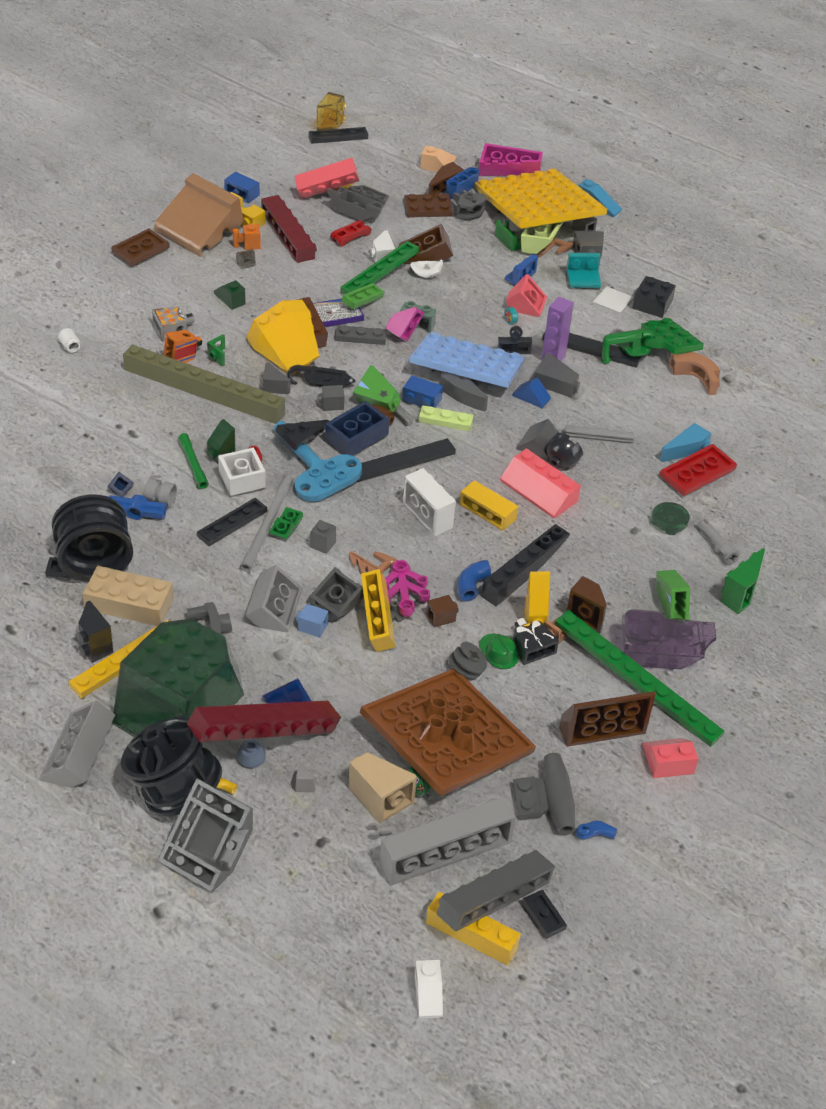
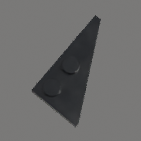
(301, 432)

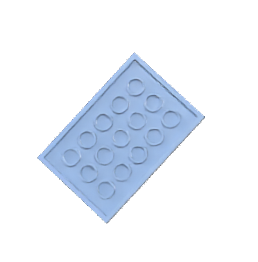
(467, 359)

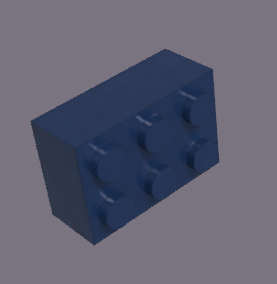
(357, 429)

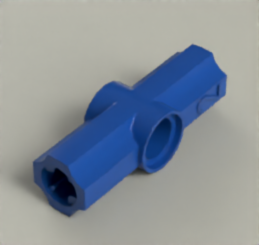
(139, 506)

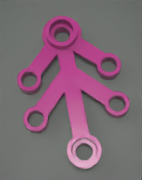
(402, 570)

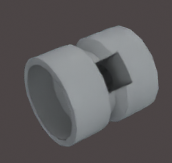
(159, 492)

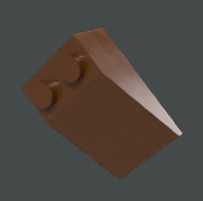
(432, 244)

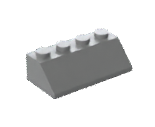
(78, 745)

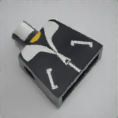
(533, 641)

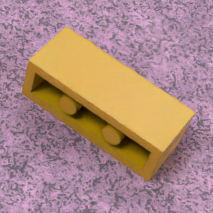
(488, 505)

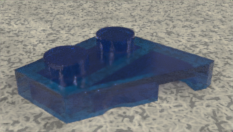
(289, 692)

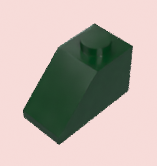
(231, 294)
(221, 441)

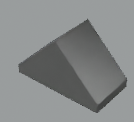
(275, 381)

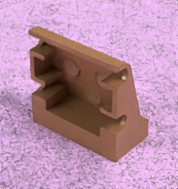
(199, 215)

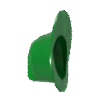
(499, 650)

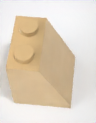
(381, 786)

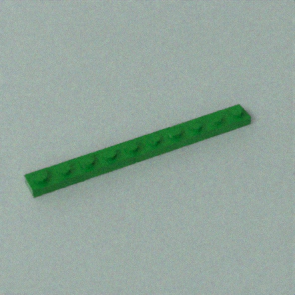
(639, 678)

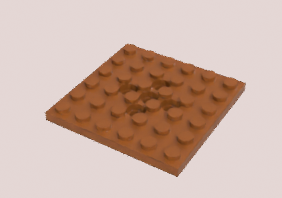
(447, 731)

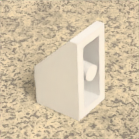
(382, 246)
(429, 988)

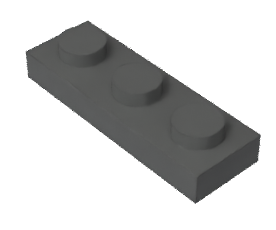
(361, 335)

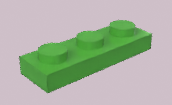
(362, 296)

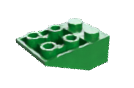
(741, 583)

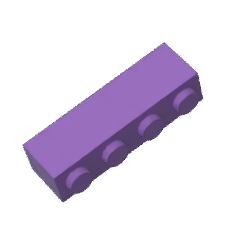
(558, 328)

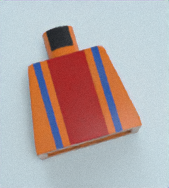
(181, 345)

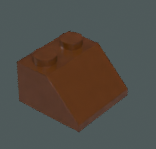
(588, 603)

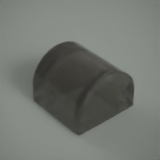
(246, 259)

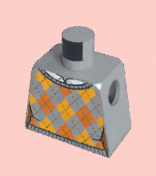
(170, 320)

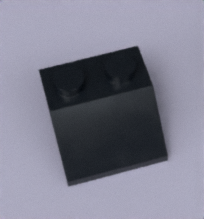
(94, 634)

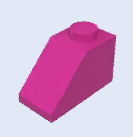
(405, 322)

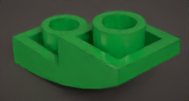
(287, 523)

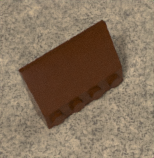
(607, 719)

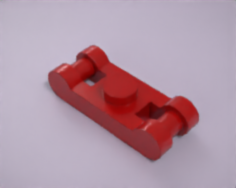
(350, 232)

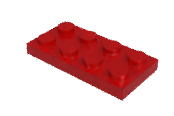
(698, 469)

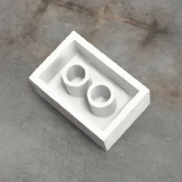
(429, 502)

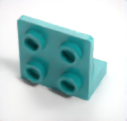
(583, 270)

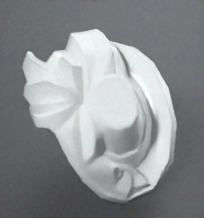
(427, 268)

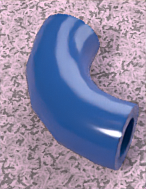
(470, 577)

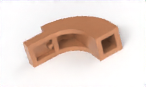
(698, 366)

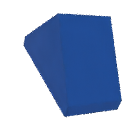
(533, 393)

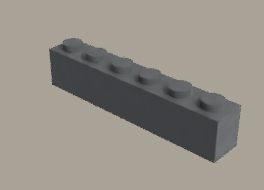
(495, 890)

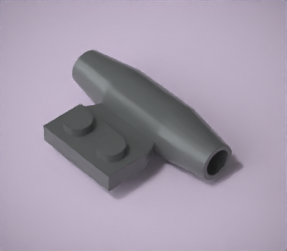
(552, 794)

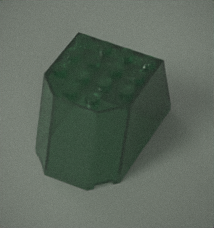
(174, 673)

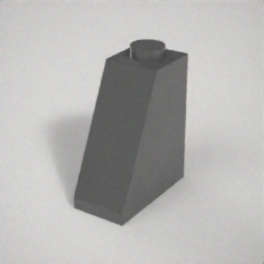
(557, 376)

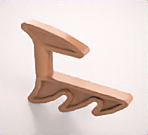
(564, 246)
(366, 565)

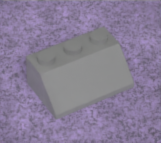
(274, 600)

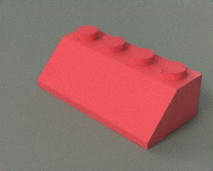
(541, 483)

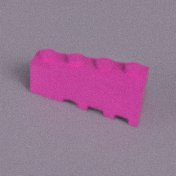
(506, 161)

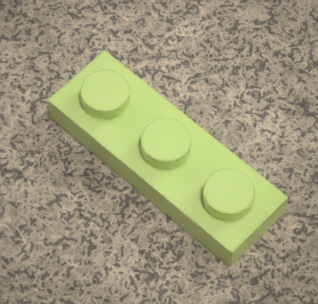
(446, 418)

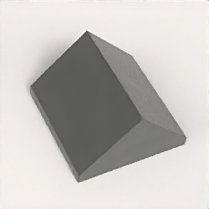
(537, 438)

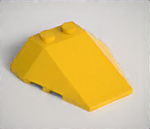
(285, 335)

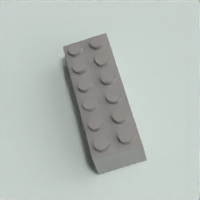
(446, 840)

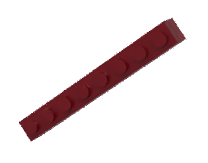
(263, 720)

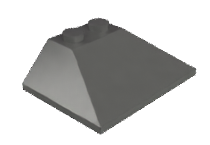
(208, 836)

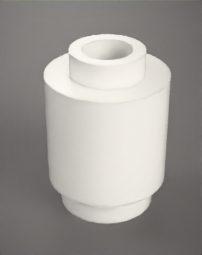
(69, 340)

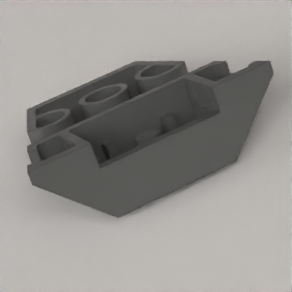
(358, 201)

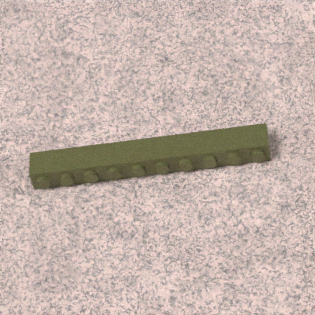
(204, 384)

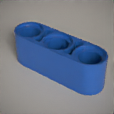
(462, 181)

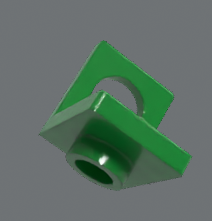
(217, 353)

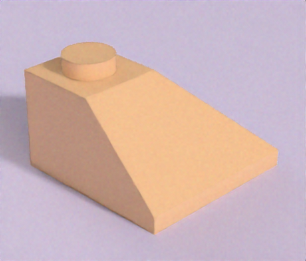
(434, 158)

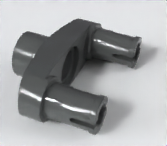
(219, 623)

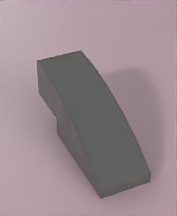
(464, 391)

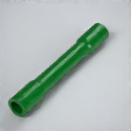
(187, 447)

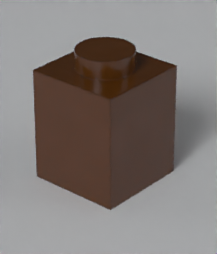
(442, 610)

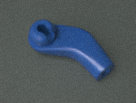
(595, 828)

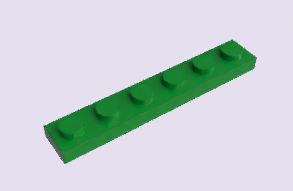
(381, 267)

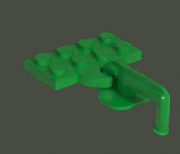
(653, 334)

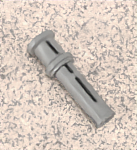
(721, 545)

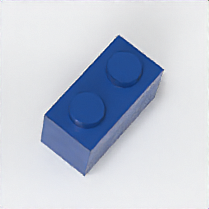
(242, 186)
(422, 392)

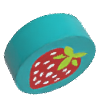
(511, 315)

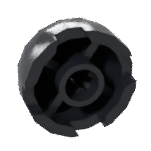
(563, 452)

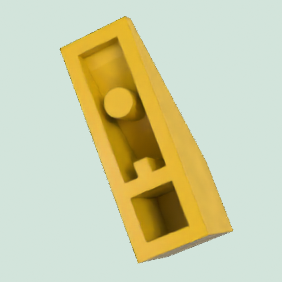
(537, 597)

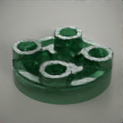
(670, 517)

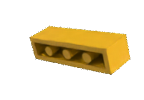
(378, 610)
(483, 935)

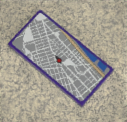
(337, 313)

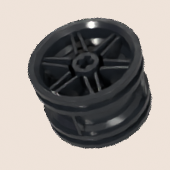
(91, 534)

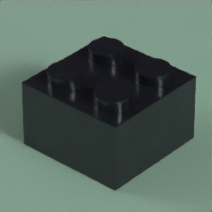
(654, 296)

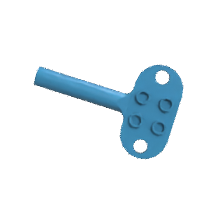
(324, 476)

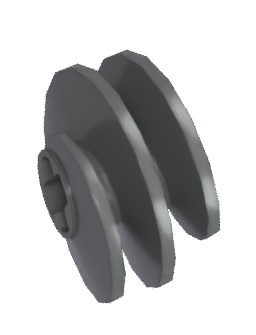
(468, 660)

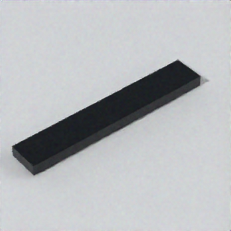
(594, 348)
(406, 459)

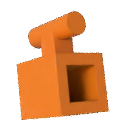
(251, 237)

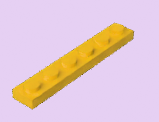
(104, 670)

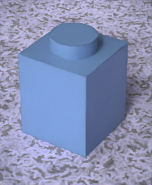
(312, 620)

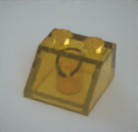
(331, 111)

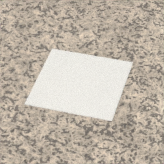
(613, 299)

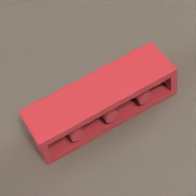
(326, 177)

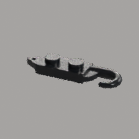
(321, 375)

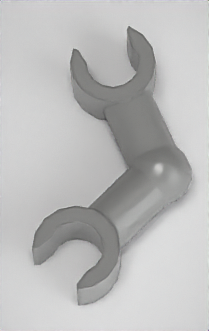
(382, 830)

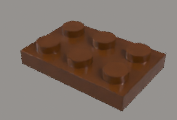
(428, 205)
(140, 247)

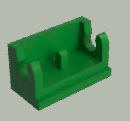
(506, 236)

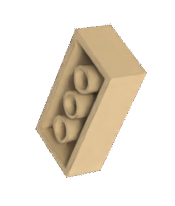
(129, 595)

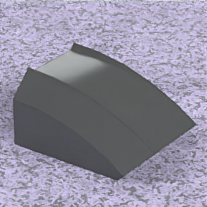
(336, 594)

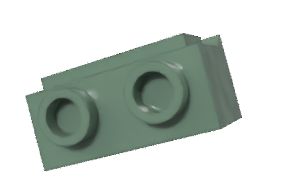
(428, 317)

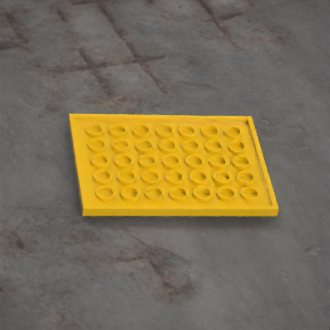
(539, 198)

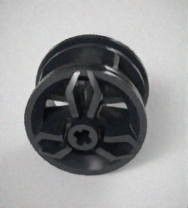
(166, 764)

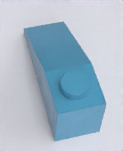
(601, 196)
(686, 443)

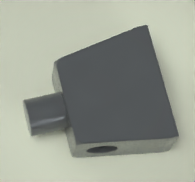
(588, 241)

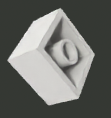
(242, 471)

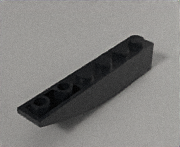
(517, 569)

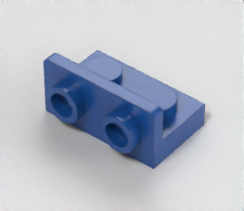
(527, 266)

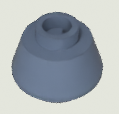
(251, 754)

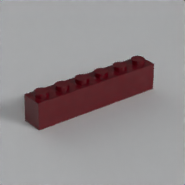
(288, 229)

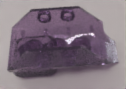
(665, 641)

